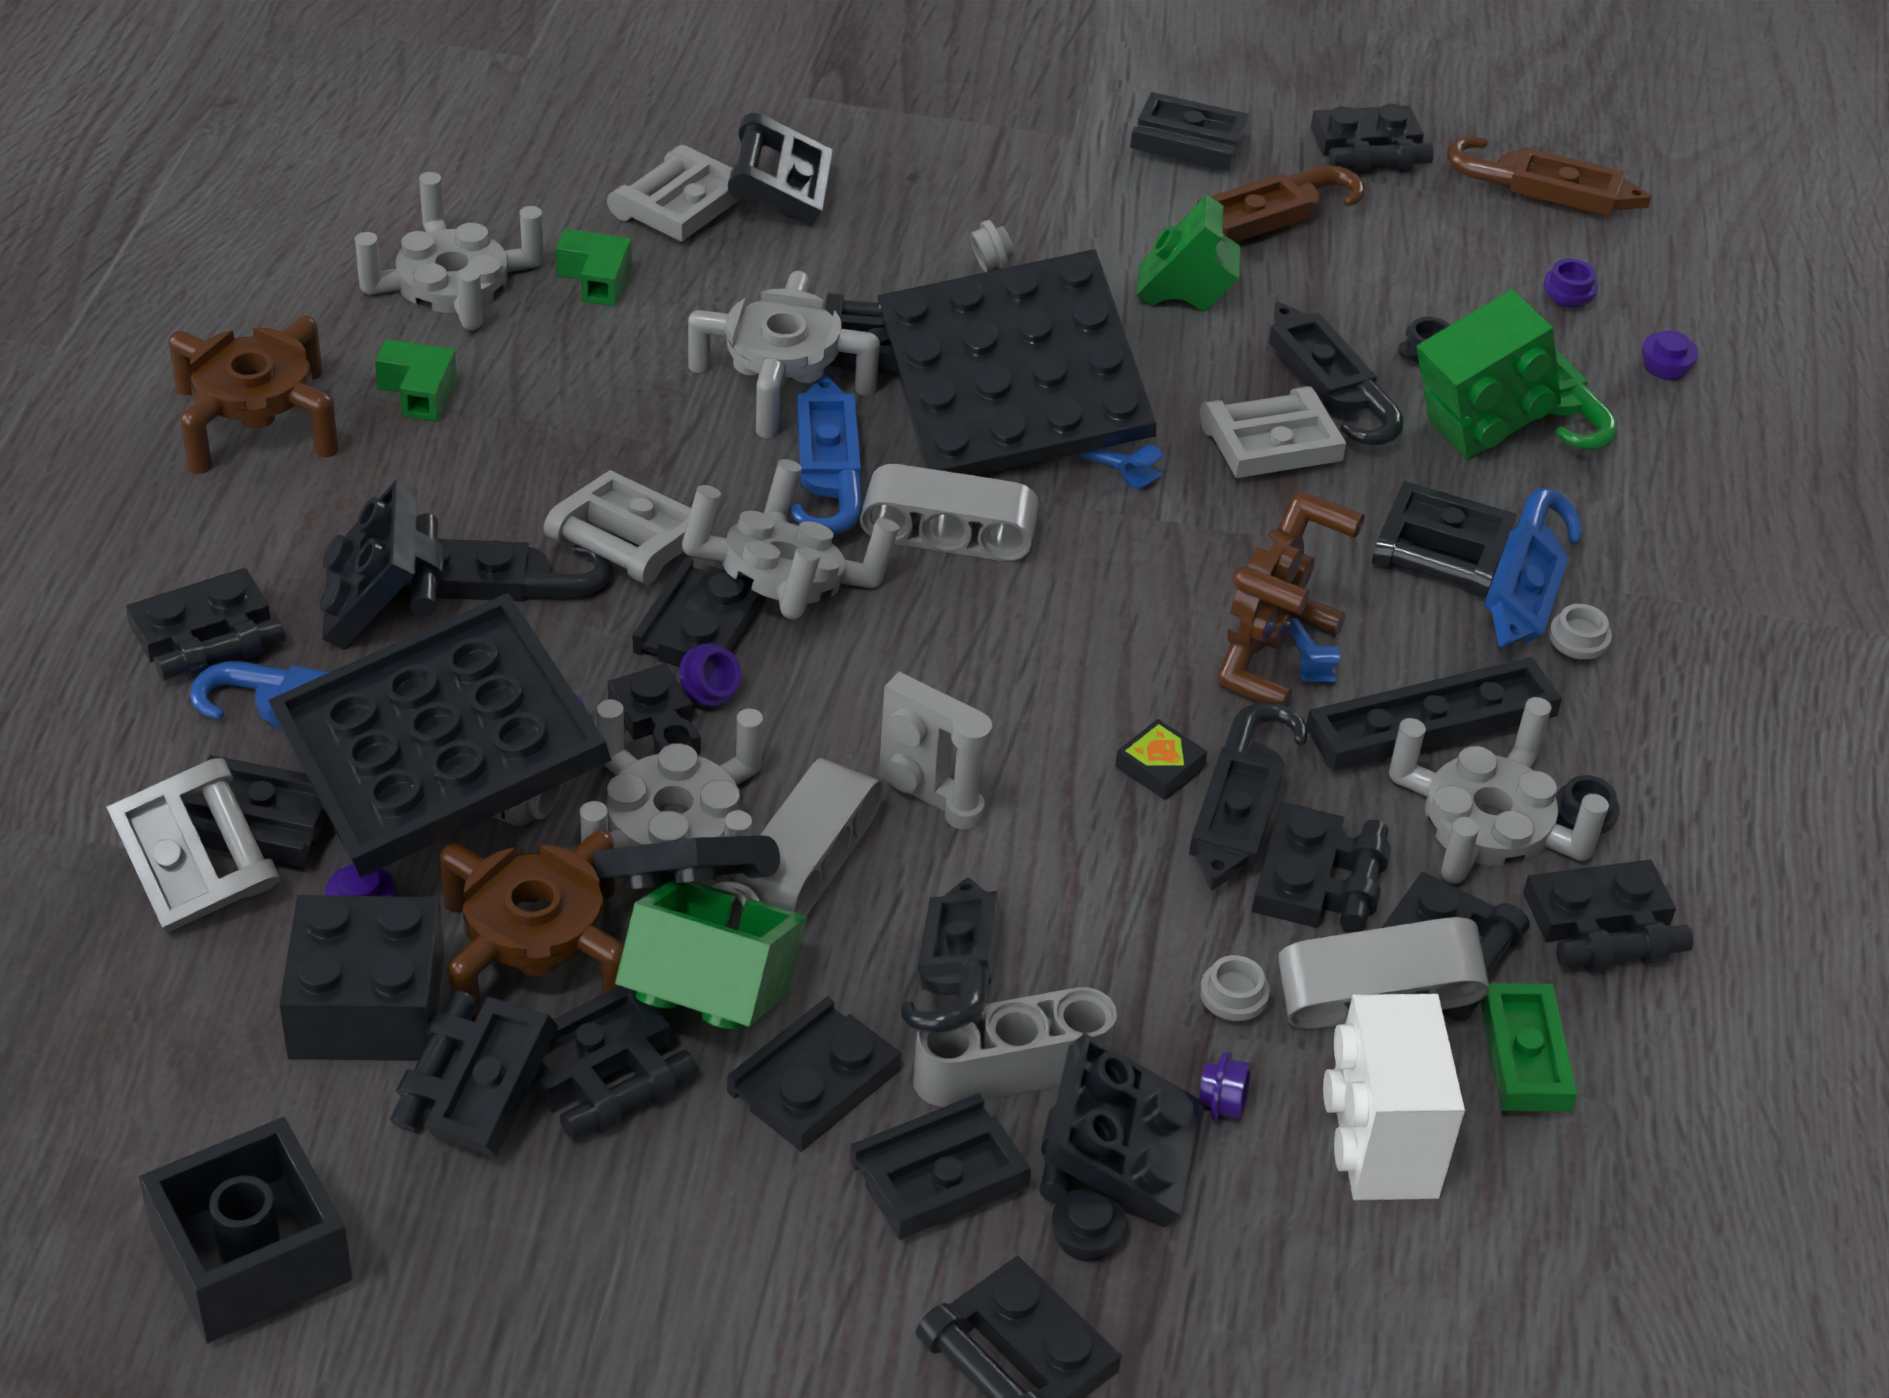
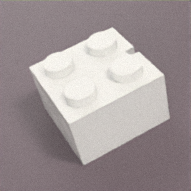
(1394, 1097)

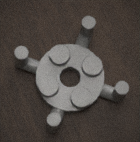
(428, 254)
(802, 355)
(782, 557)
(672, 778)
(1506, 783)

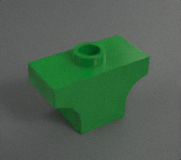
(1191, 260)

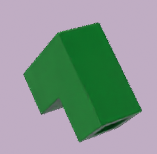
(598, 261)
(419, 373)

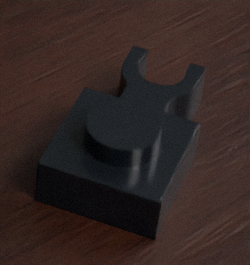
(656, 707)

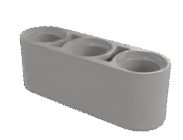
(953, 511)
(816, 834)
(1401, 959)
(1010, 1046)

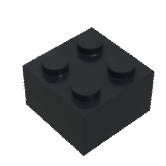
(361, 977)
(246, 1229)

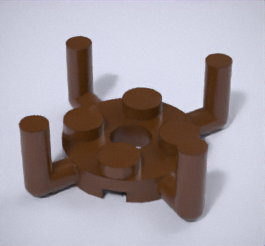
(251, 383)
(1274, 592)
(535, 940)

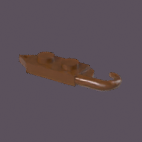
(1551, 178)
(1281, 200)

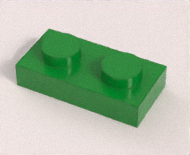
(1528, 1048)

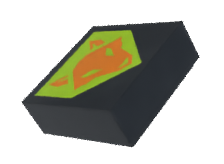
(1161, 759)

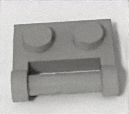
(676, 194)
(1273, 433)
(627, 511)
(917, 746)
(171, 853)

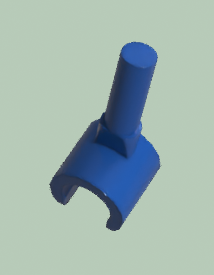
(1133, 467)
(1316, 661)

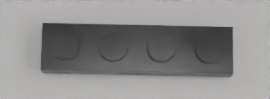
(1448, 707)

